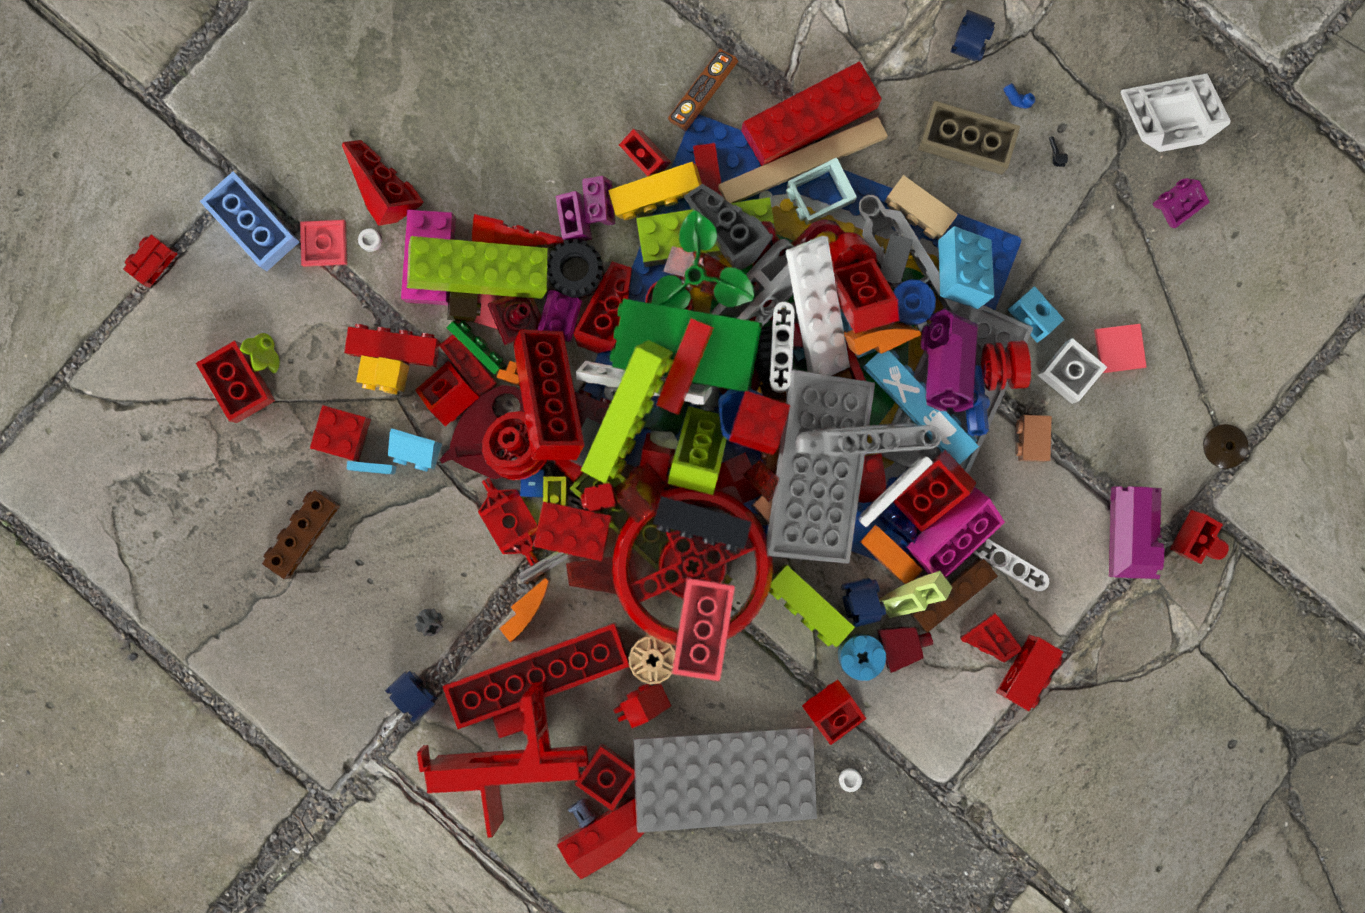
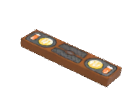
(702, 89)

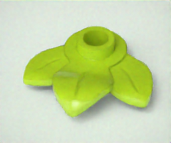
(261, 354)

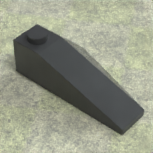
(739, 235)

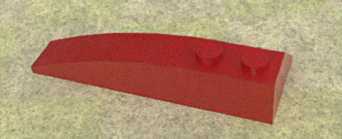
(601, 840)

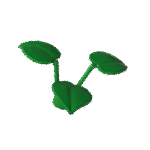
(733, 287)

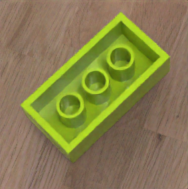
(698, 452)
(813, 608)

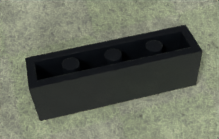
(703, 523)

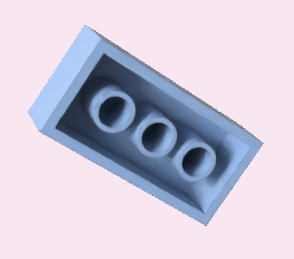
(249, 221)

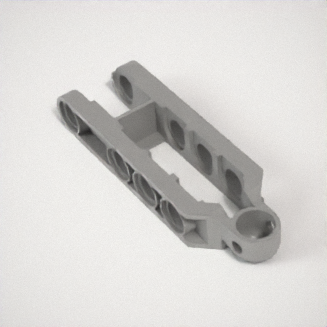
(878, 217)
(769, 274)
(884, 436)

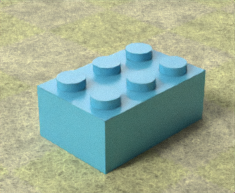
(966, 267)

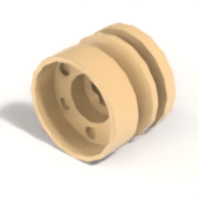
(645, 670)

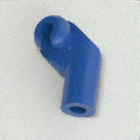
(1017, 99)

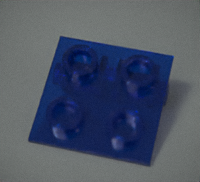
(900, 521)

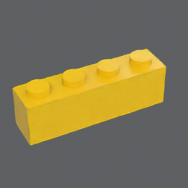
(654, 191)

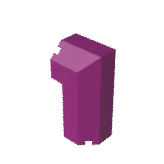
(952, 361)
(1134, 533)

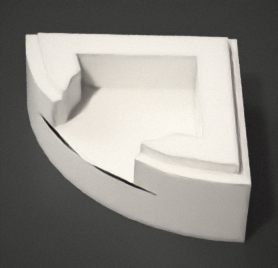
(664, 439)

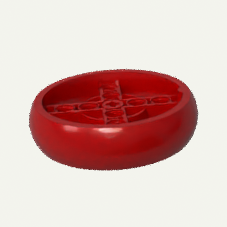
(633, 593)

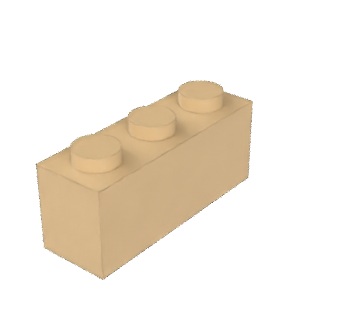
(920, 208)

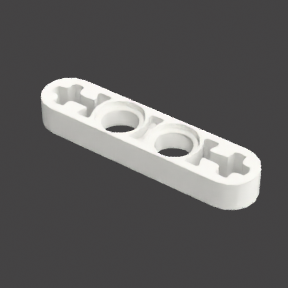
(782, 347)
(1007, 566)

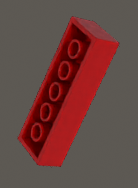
(811, 114)
(548, 395)

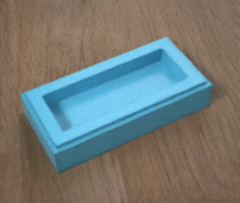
(371, 467)

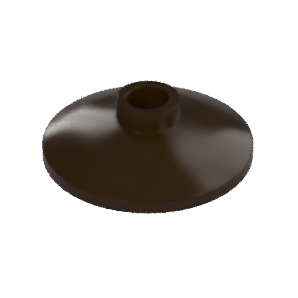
(1215, 446)

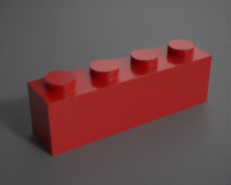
(399, 346)

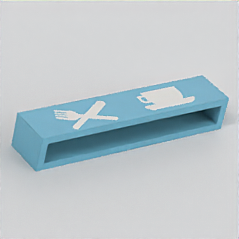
(911, 398)

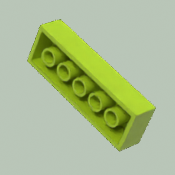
(662, 231)
(477, 267)
(627, 410)

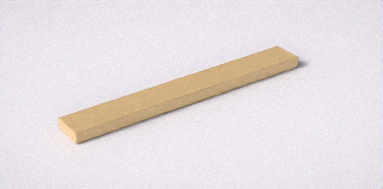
(803, 161)

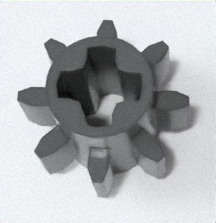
(429, 622)

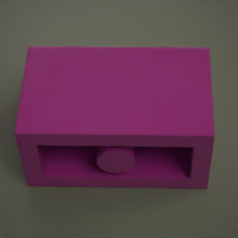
(572, 217)

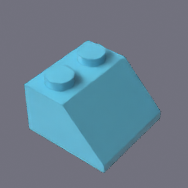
(413, 449)

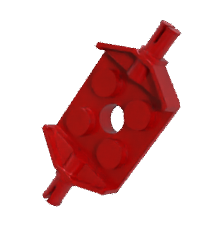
(493, 511)

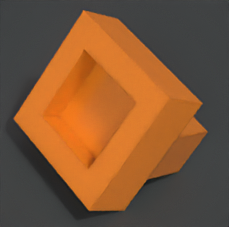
(510, 374)

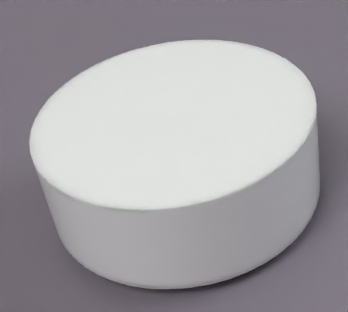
(369, 240)
(850, 780)

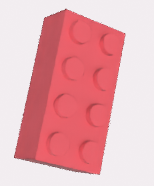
(703, 629)

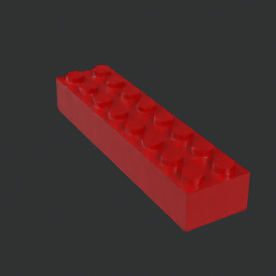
(555, 666)

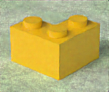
(382, 373)

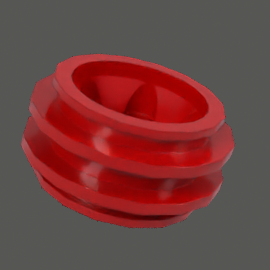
(510, 435)

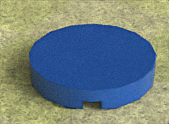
(915, 302)

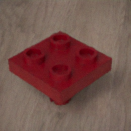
(514, 314)

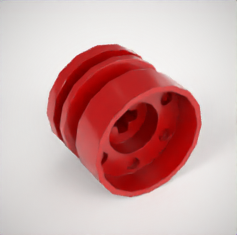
(1006, 365)

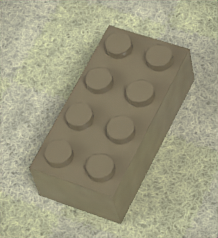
(968, 137)

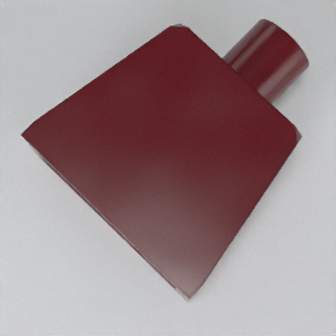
(903, 646)

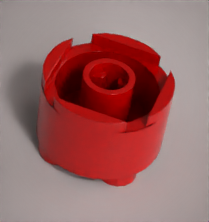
(850, 249)

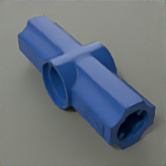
(977, 415)

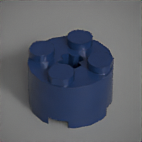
(972, 35)
(863, 601)
(411, 696)

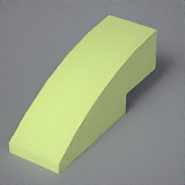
(916, 595)

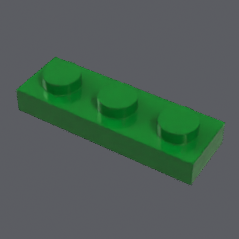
(476, 345)

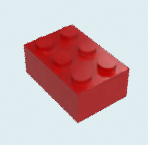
(865, 296)
(234, 382)
(935, 491)
(572, 531)
(1030, 672)

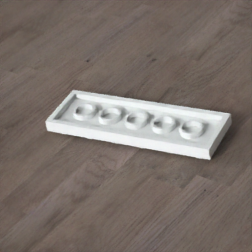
(818, 307)

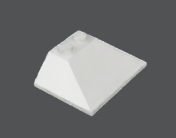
(1176, 112)

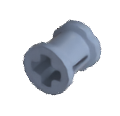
(582, 813)

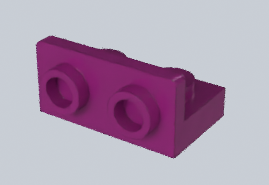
(597, 200)
(1181, 201)
(560, 314)

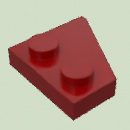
(993, 638)

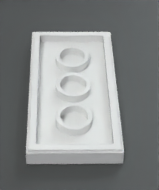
(894, 490)

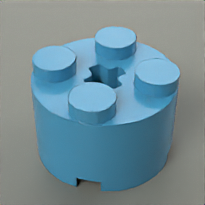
(874, 655)

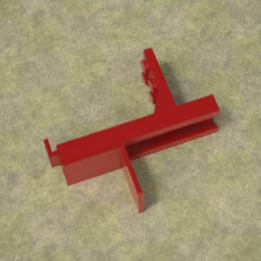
(490, 769)

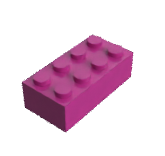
(430, 225)
(956, 534)

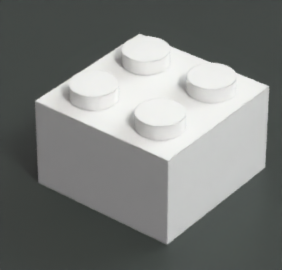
(1072, 371)

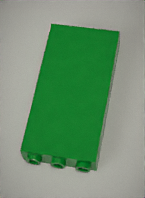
(728, 354)

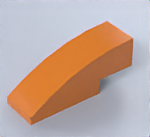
(881, 338)
(891, 555)
(525, 610)

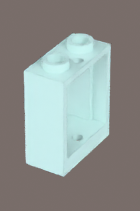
(841, 181)

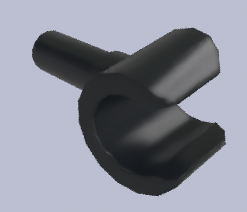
(1059, 159)

